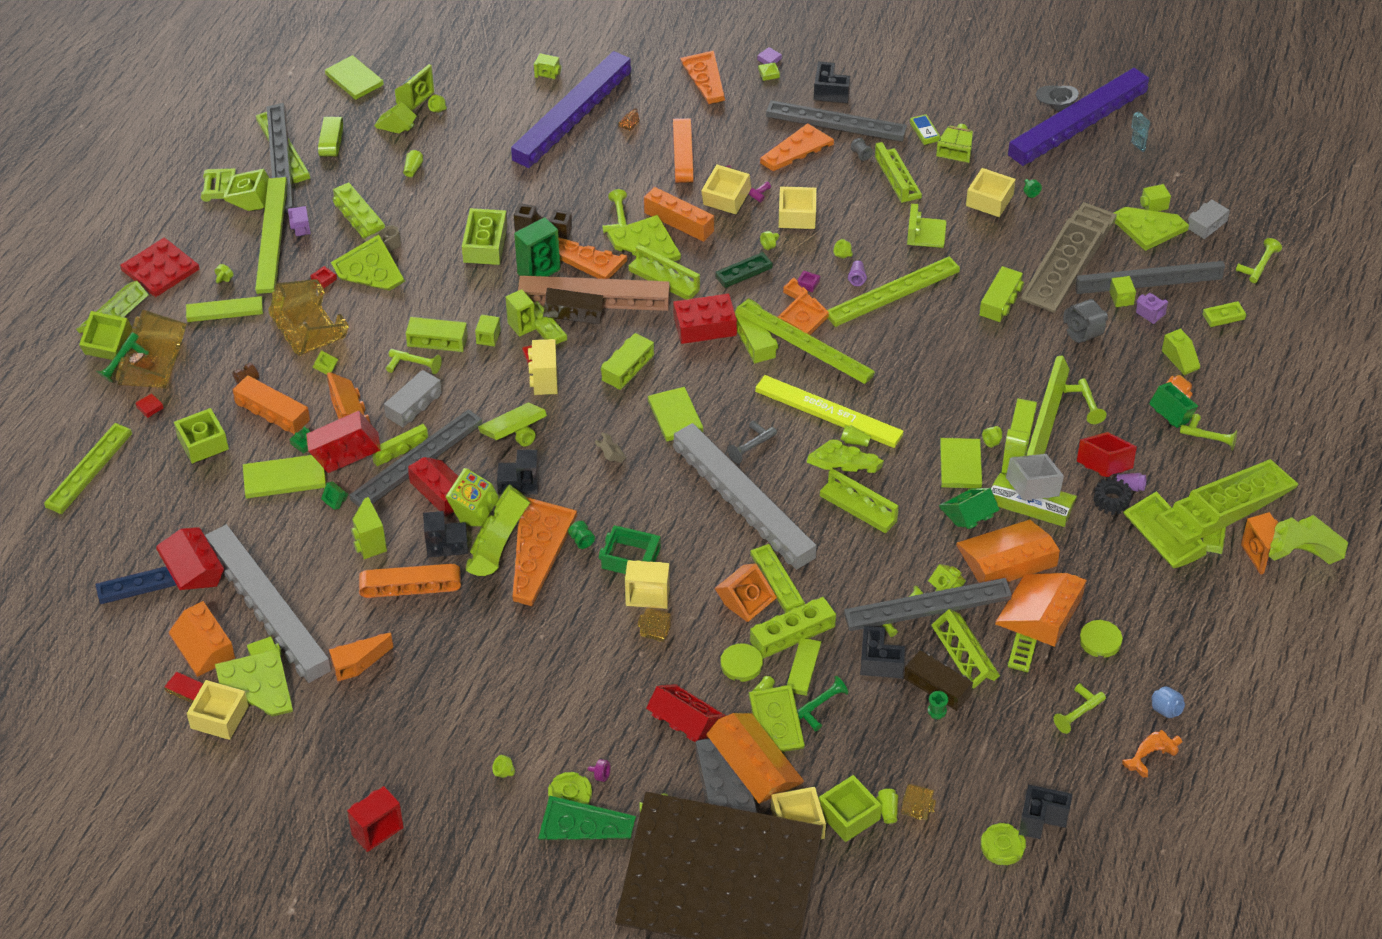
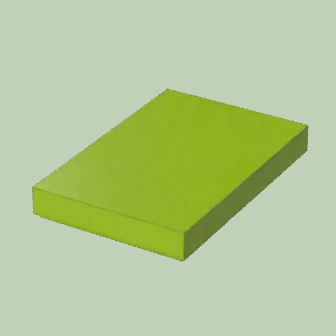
(354, 77)
(673, 411)
(512, 421)
(960, 463)
(778, 716)

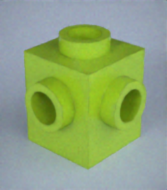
(946, 578)

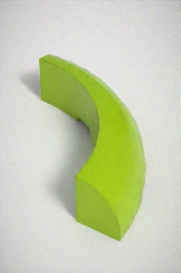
(495, 532)

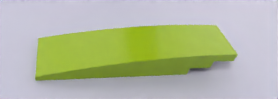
(1225, 501)

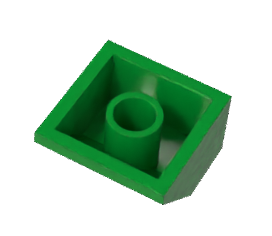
(970, 507)

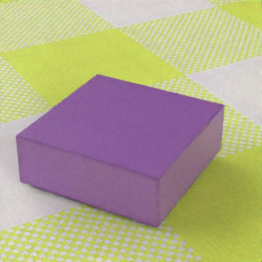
(769, 56)

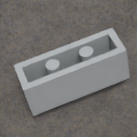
(412, 398)

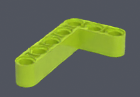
(1019, 434)

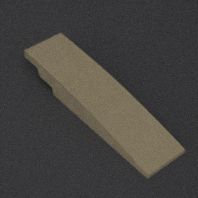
(1068, 257)

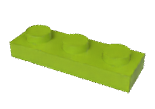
(400, 444)

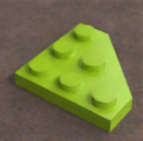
(1149, 227)
(647, 233)
(369, 265)
(837, 455)
(261, 679)

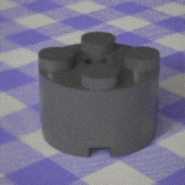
(1085, 321)

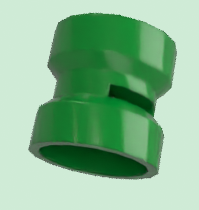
(583, 536)

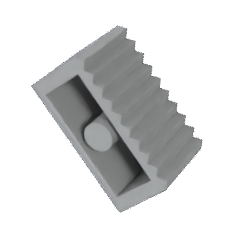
(1208, 219)

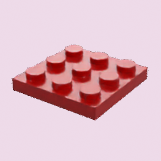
(159, 267)

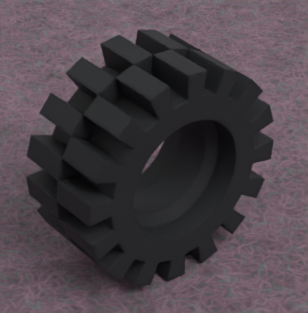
(1112, 487)

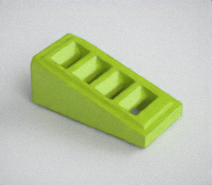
(1015, 650)

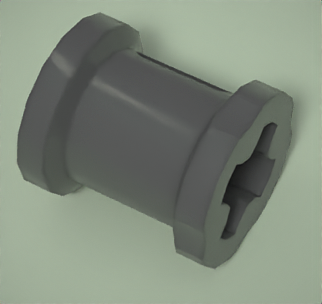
(864, 152)

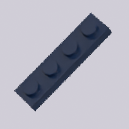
(134, 585)

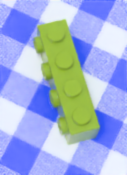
(357, 210)

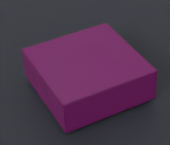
(808, 280)

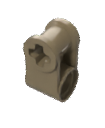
(390, 237)

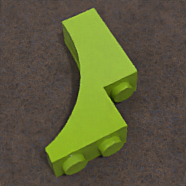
(1307, 535)

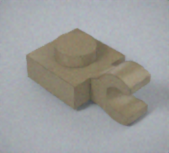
(611, 450)

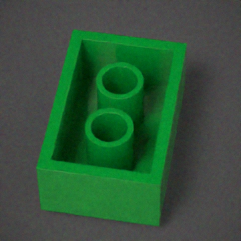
(537, 249)

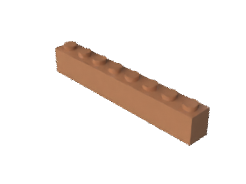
(615, 292)

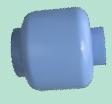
(1168, 702)

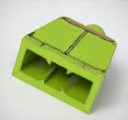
(955, 143)

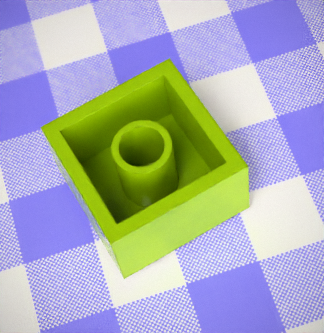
(201, 435)

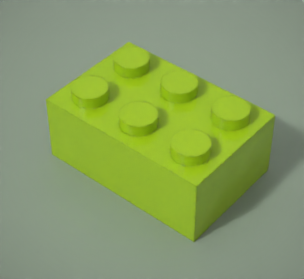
(484, 236)

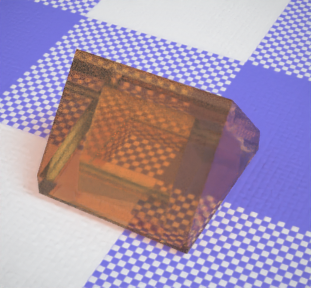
(630, 120)
(141, 360)

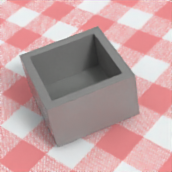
(1034, 476)

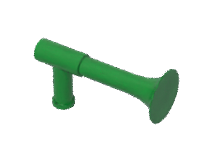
(128, 344)
(805, 711)

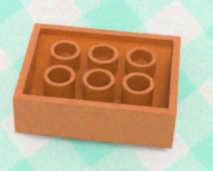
(1010, 552)
(1043, 605)
(753, 756)

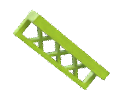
(894, 176)
(653, 271)
(121, 302)
(859, 503)
(971, 645)

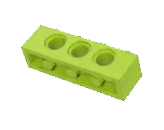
(788, 628)

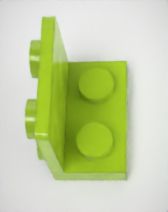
(925, 230)

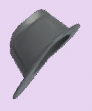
(1057, 96)

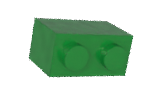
(1173, 405)

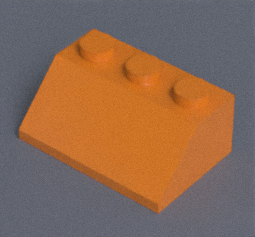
(344, 396)
(201, 639)

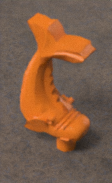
(1153, 742)

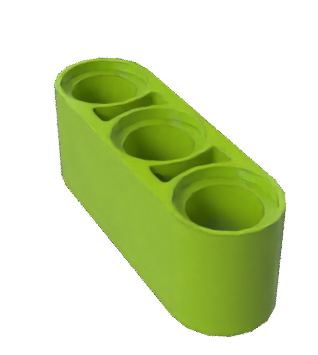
(330, 136)

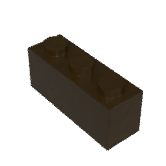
(573, 306)
(934, 676)

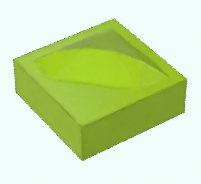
(769, 71)
(325, 363)

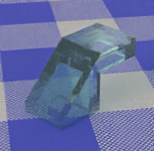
(1140, 130)

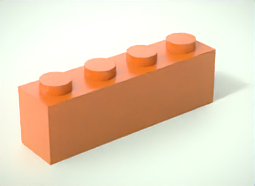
(679, 214)
(271, 405)

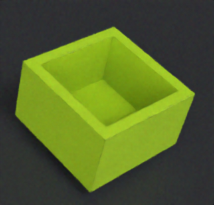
(104, 335)
(850, 808)

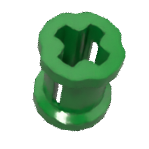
(937, 708)

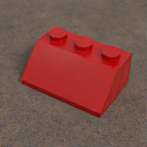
(433, 481)
(190, 559)
(683, 711)

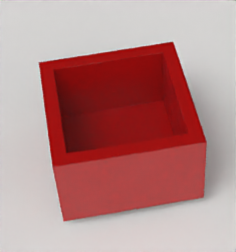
(1106, 454)
(375, 818)

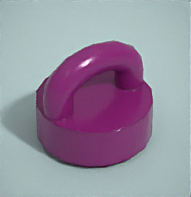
(601, 770)

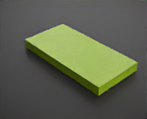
(283, 476)

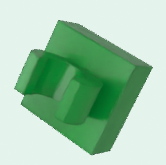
(299, 440)
(334, 495)

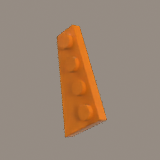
(705, 75)
(796, 146)
(591, 261)

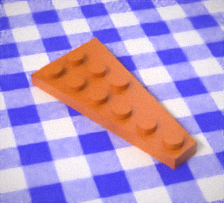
(539, 541)

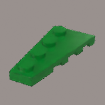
(581, 821)

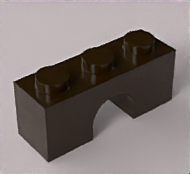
(527, 215)

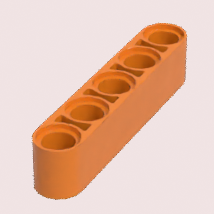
(683, 150)
(409, 580)

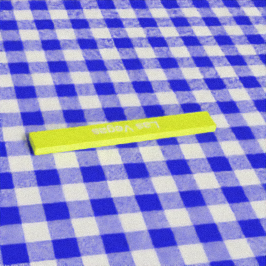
(828, 410)

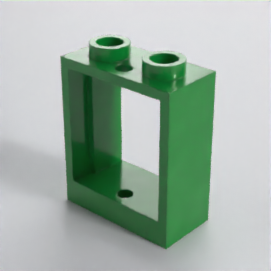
(629, 537)

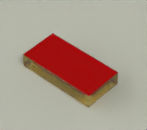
(183, 687)

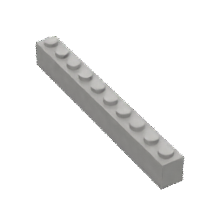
(744, 496)
(268, 605)

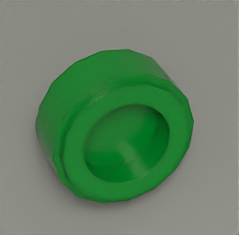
(1032, 188)

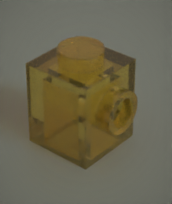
(654, 624)
(918, 802)

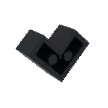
(829, 85)
(520, 475)
(444, 538)
(878, 658)
(1042, 807)

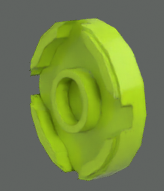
(1101, 638)
(741, 662)
(571, 787)
(1003, 844)

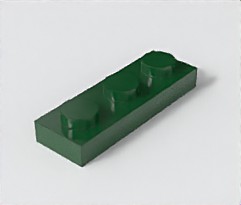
(743, 270)

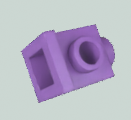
(299, 220)
(1151, 307)

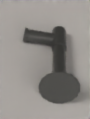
(736, 452)

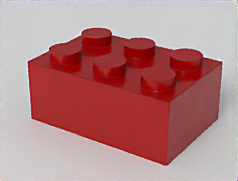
(705, 318)
(343, 442)

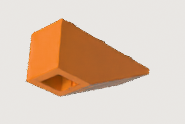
(356, 657)

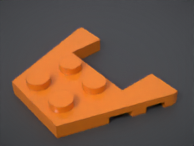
(804, 311)

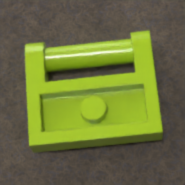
(222, 180)

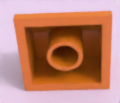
(1258, 538)
(746, 592)

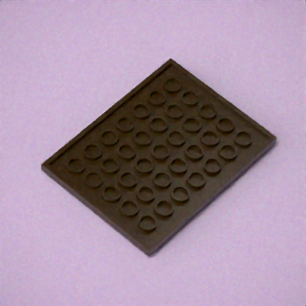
(717, 872)

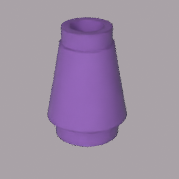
(857, 274)
(1135, 480)

